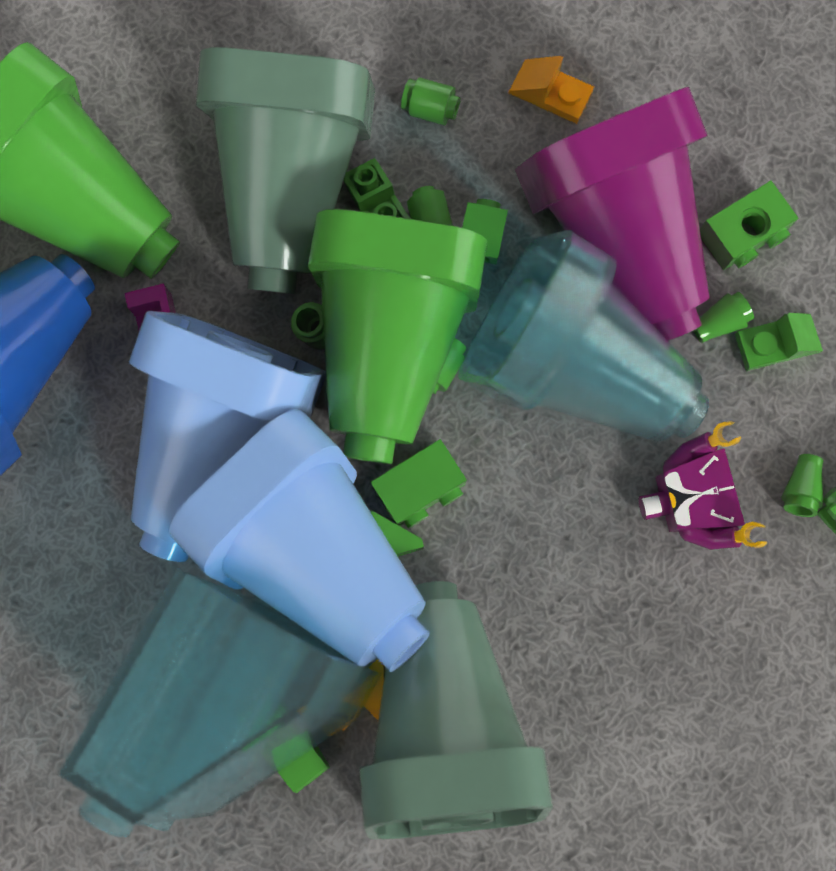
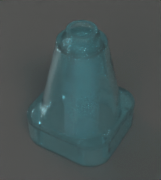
(581, 347)

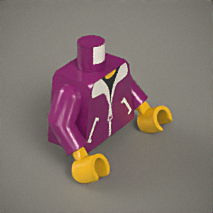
(700, 495)

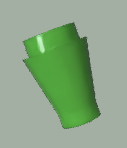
(724, 317)
(805, 487)

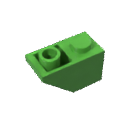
(489, 221)

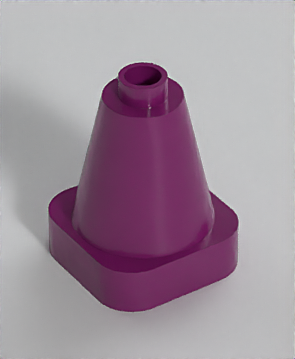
(634, 198)

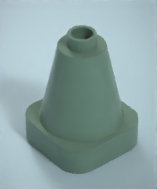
(282, 150)
(450, 736)

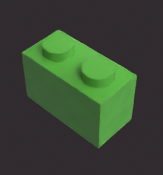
(419, 484)

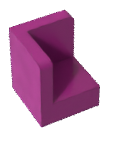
(152, 298)

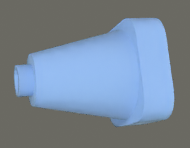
(200, 408)
(304, 543)

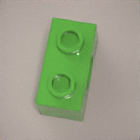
(764, 211)

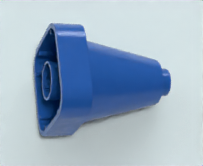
(39, 320)

